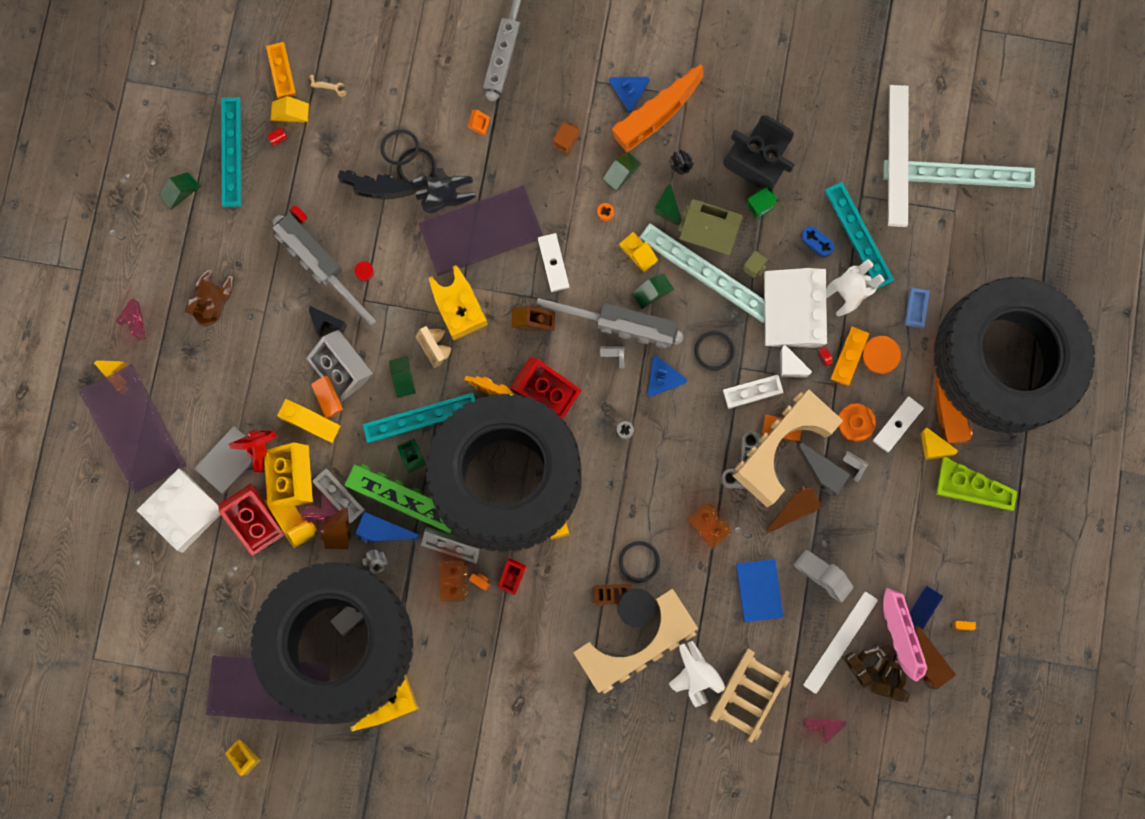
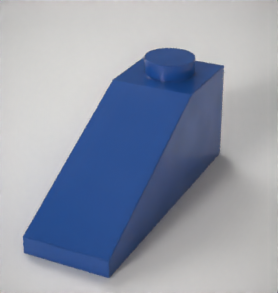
(378, 530)

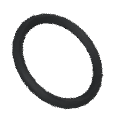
(412, 150)
(399, 162)
(716, 367)
(622, 566)

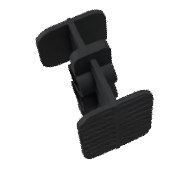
(754, 164)

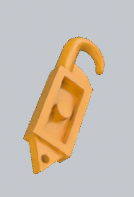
(487, 386)

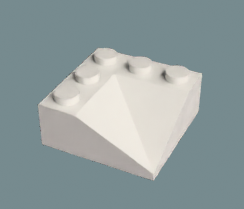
(180, 510)

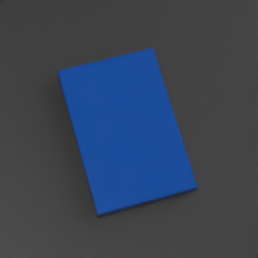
(759, 590)

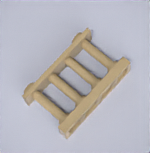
(729, 695)

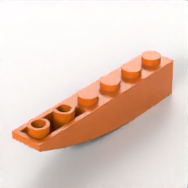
(656, 112)
(952, 423)

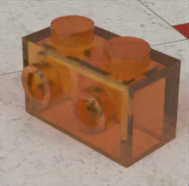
(709, 525)
(453, 581)

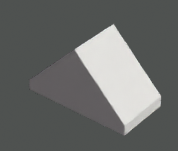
(791, 365)

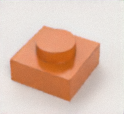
(478, 122)
(480, 581)

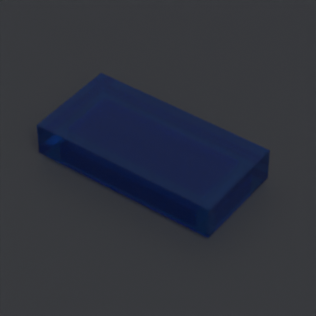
(925, 606)

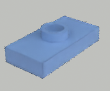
(917, 307)

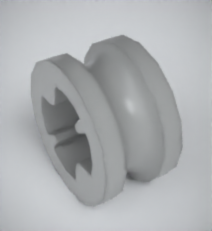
(619, 429)

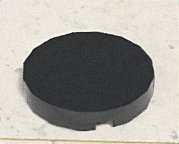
(636, 607)

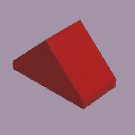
(512, 576)

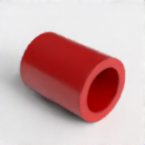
(277, 136)

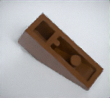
(799, 506)
(938, 670)

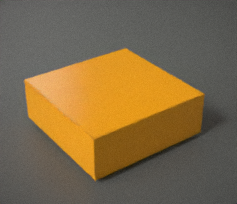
(961, 625)

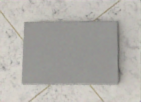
(225, 465)

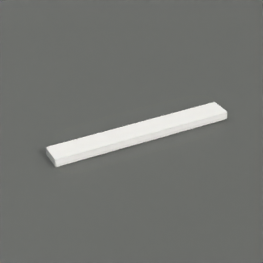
(898, 156)

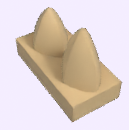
(427, 339)

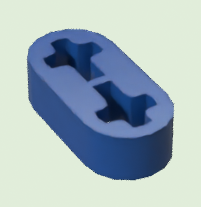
(820, 238)

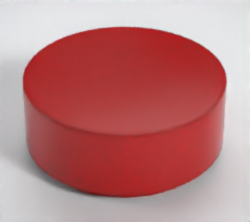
(298, 214)
(364, 271)
(825, 356)

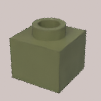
(755, 265)

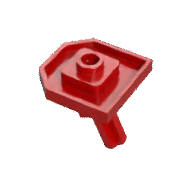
(255, 446)

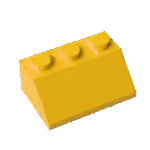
(288, 475)

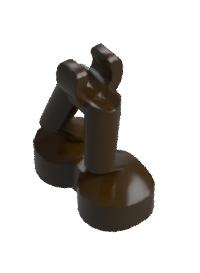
(863, 674)
(884, 688)

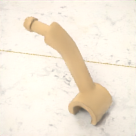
(327, 85)

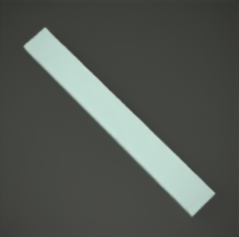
(968, 174)
(704, 271)

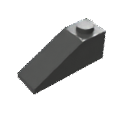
(825, 472)

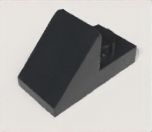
(321, 319)

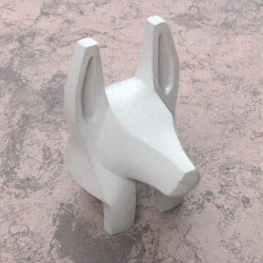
(854, 286)
(696, 676)

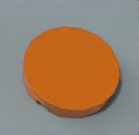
(881, 354)
(857, 422)

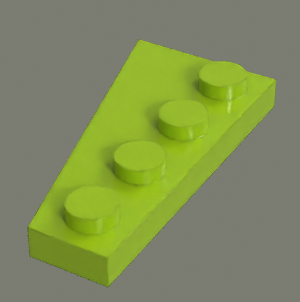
(964, 484)

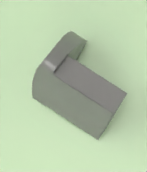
(614, 351)
(856, 462)

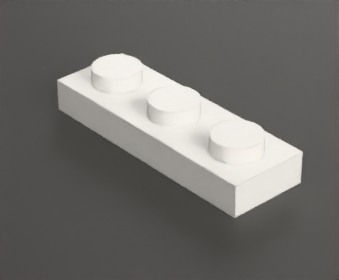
(753, 391)

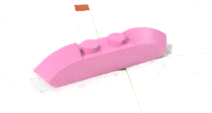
(903, 634)

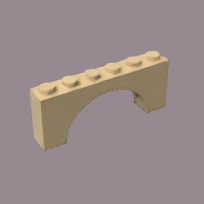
(758, 471)
(674, 626)

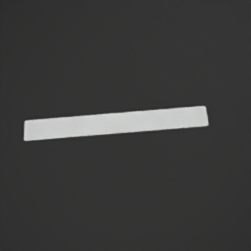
(840, 642)

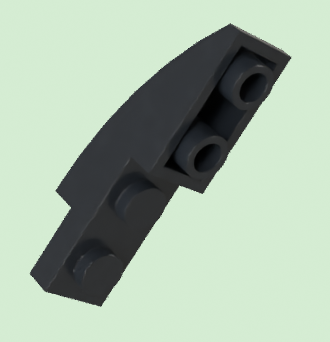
(383, 188)

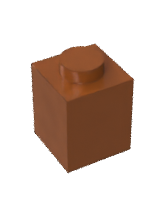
(566, 137)

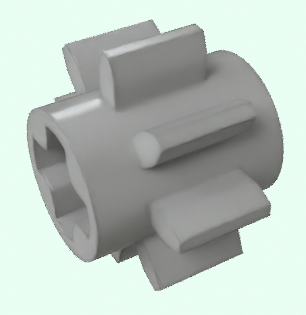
(375, 561)

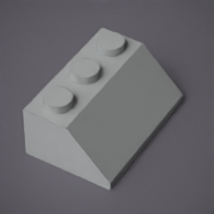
(339, 361)

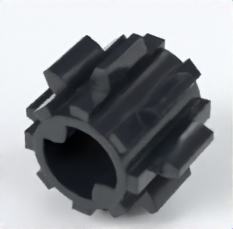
(681, 162)

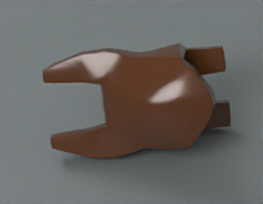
(208, 299)

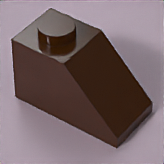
(533, 319)
(337, 531)

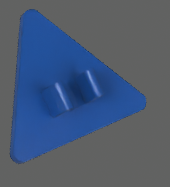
(629, 89)
(663, 377)

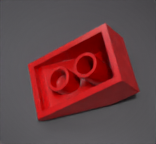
(546, 386)
(250, 519)

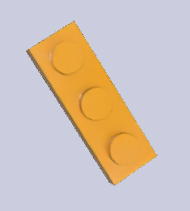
(281, 70)
(849, 356)

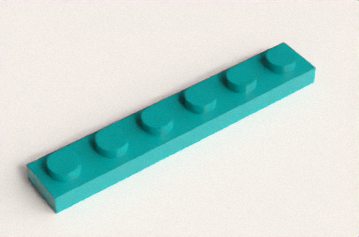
(231, 152)
(857, 232)
(414, 419)

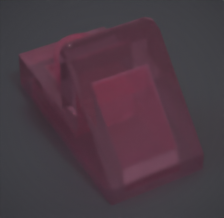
(132, 315)
(313, 513)
(830, 727)

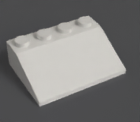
(795, 308)

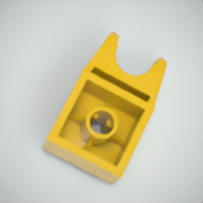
(458, 298)
(403, 705)

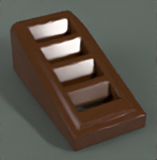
(596, 588)

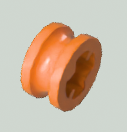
(607, 206)

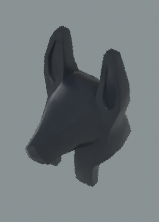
(442, 190)

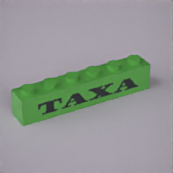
(395, 495)

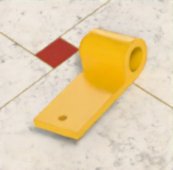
(292, 525)

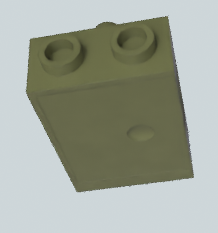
(710, 226)

